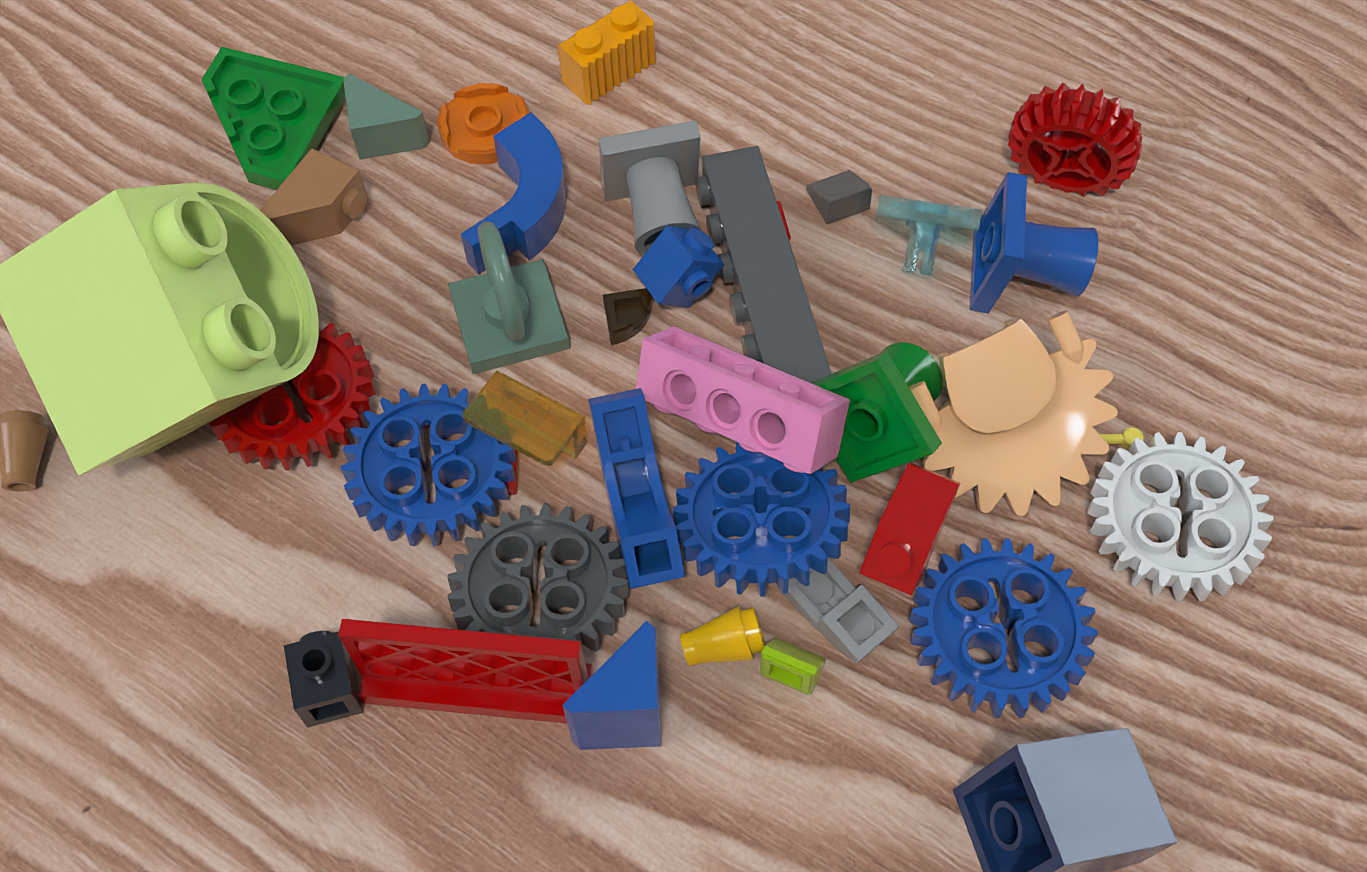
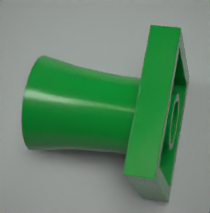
(883, 416)

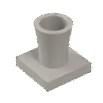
(652, 171)

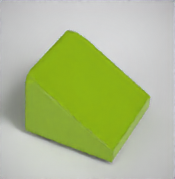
(791, 665)

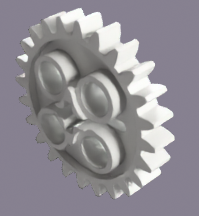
(1228, 520)

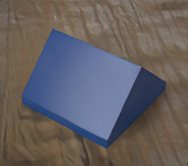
(620, 699)

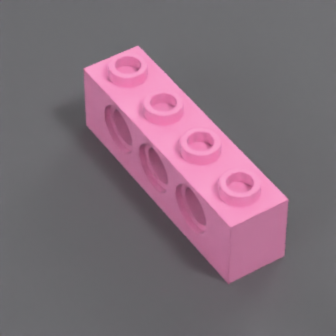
(742, 399)

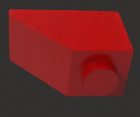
(909, 528)

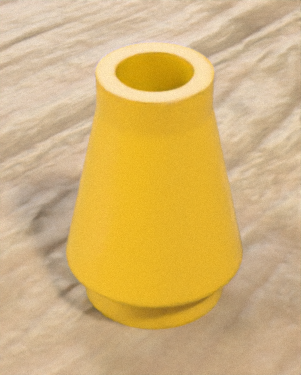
(724, 639)

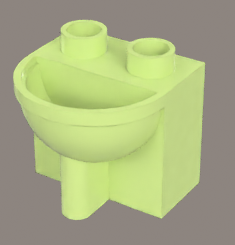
(156, 317)

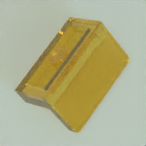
(526, 420)

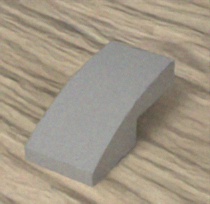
(841, 612)

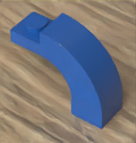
(537, 208)
(635, 489)

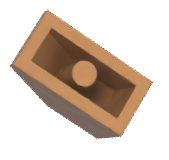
(316, 199)

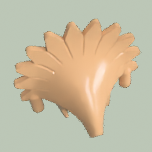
(1018, 414)

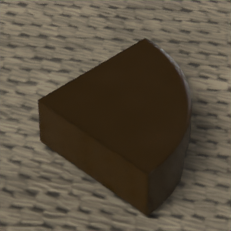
(627, 313)

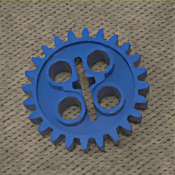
(380, 469)
(761, 518)
(1051, 621)

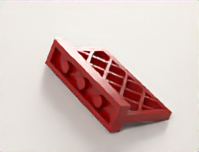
(464, 670)

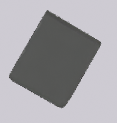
(840, 196)

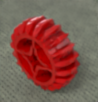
(1075, 140)

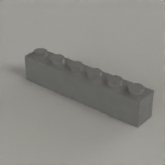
(759, 265)

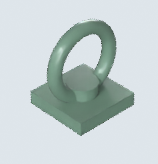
(508, 311)

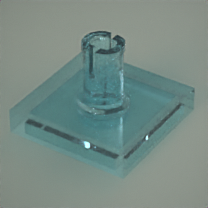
(925, 224)

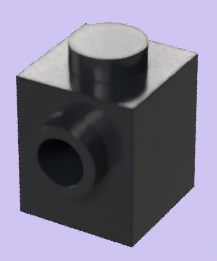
(322, 678)

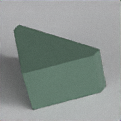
(381, 121)

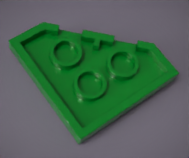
(271, 111)

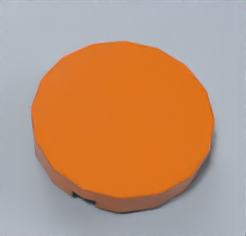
(475, 117)

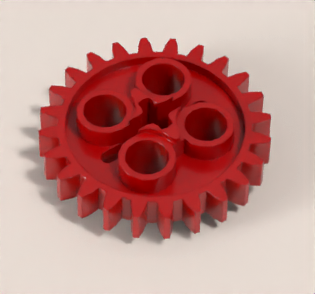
(335, 371)

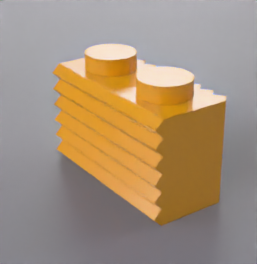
(607, 52)

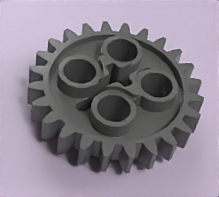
(590, 586)

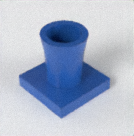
(1014, 247)

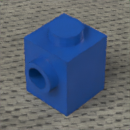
(679, 266)

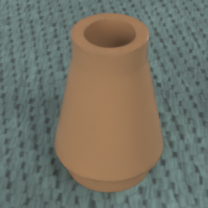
(21, 448)

